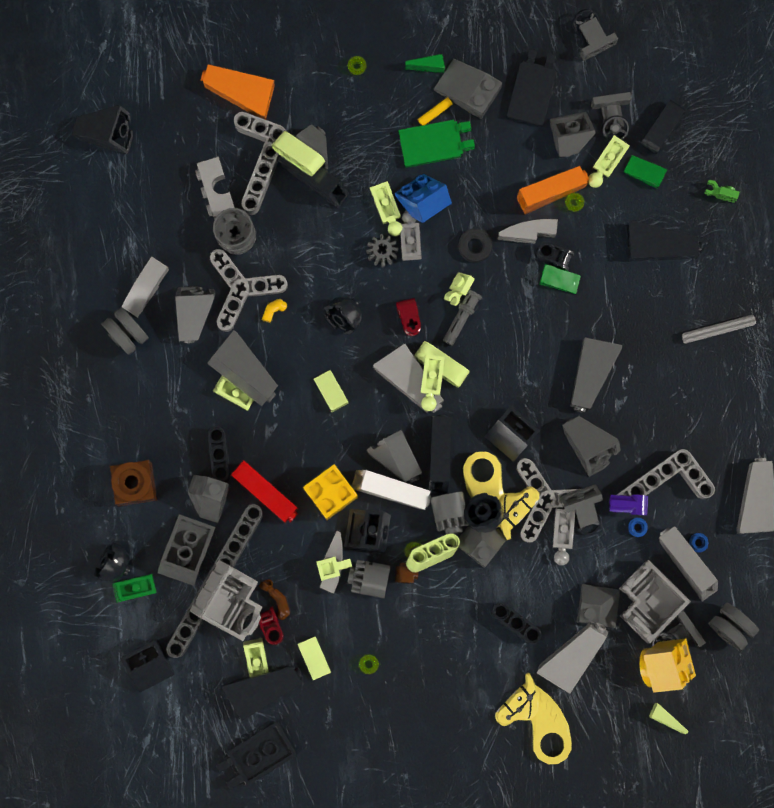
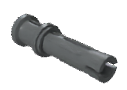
(465, 309)

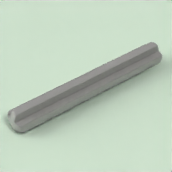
(718, 329)

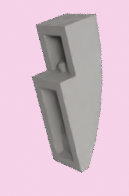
(528, 231)
(145, 286)
(334, 550)

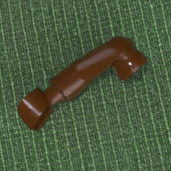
(281, 601)

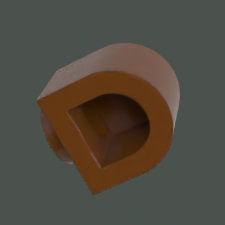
(404, 575)

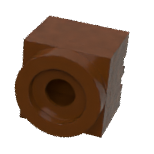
(133, 483)

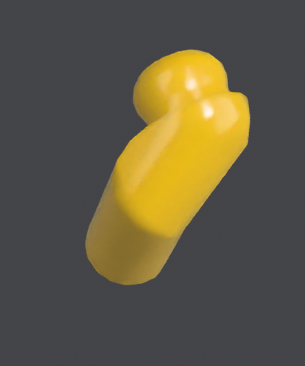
(272, 307)

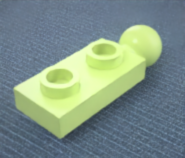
(608, 161)
(387, 207)
(431, 380)

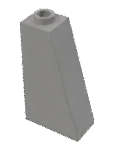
(405, 374)
(758, 499)
(689, 563)
(572, 658)

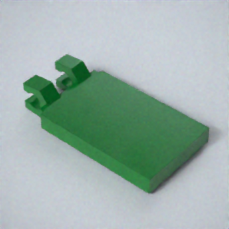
(434, 142)

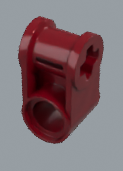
(408, 314)
(269, 625)

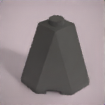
(192, 310)
(590, 444)
(396, 457)
(208, 496)

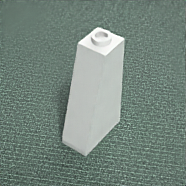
(391, 489)

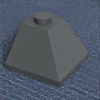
(571, 133)
(315, 139)
(481, 545)
(598, 605)

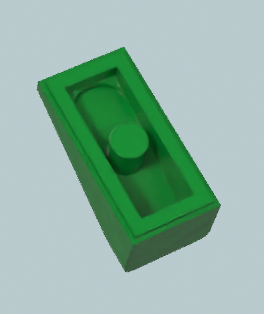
(430, 64)
(645, 171)
(559, 279)
(134, 588)

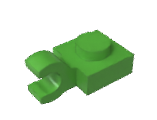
(725, 193)

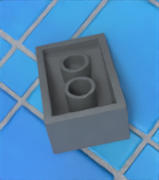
(468, 87)
(186, 550)

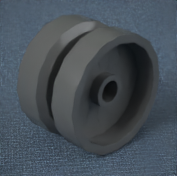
(124, 331)
(733, 626)

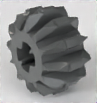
(390, 250)

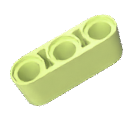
(298, 153)
(452, 370)
(428, 559)

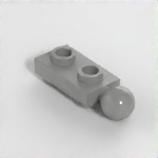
(410, 238)
(563, 535)

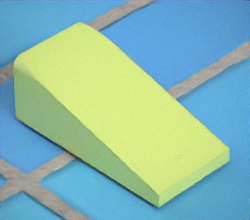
(331, 391)
(232, 393)
(255, 657)
(314, 658)
(661, 715)

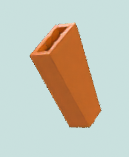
(241, 89)
(551, 189)

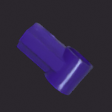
(629, 504)

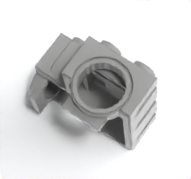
(653, 600)
(227, 602)

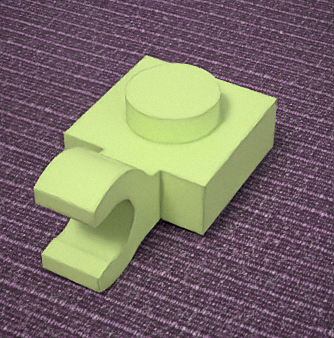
(459, 287)
(330, 567)

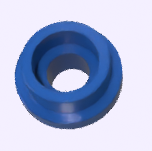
(642, 523)
(704, 540)

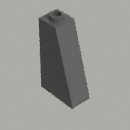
(593, 368)
(243, 369)

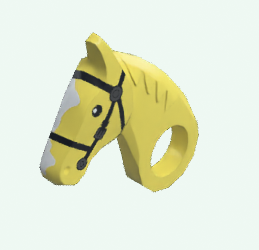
(514, 504)
(534, 704)

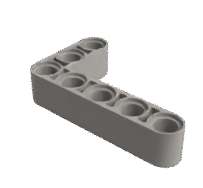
(263, 160)
(675, 466)

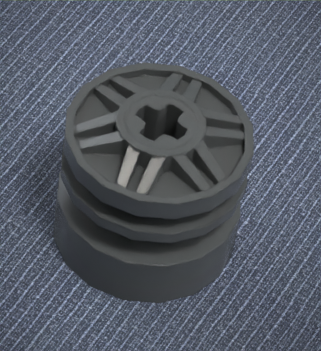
(227, 224)

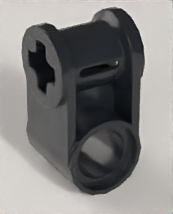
(556, 255)

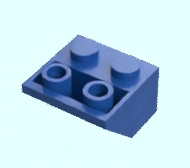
(424, 197)

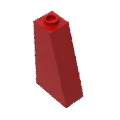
(265, 492)

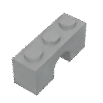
(210, 173)

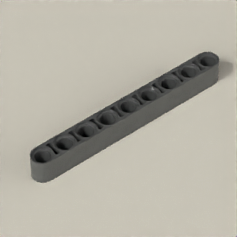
(225, 554)

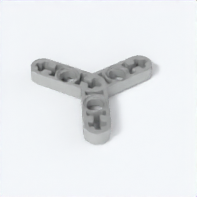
(249, 285)
(543, 491)

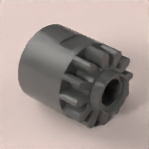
(449, 512)
(369, 578)

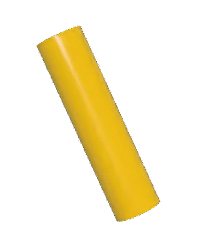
(435, 111)

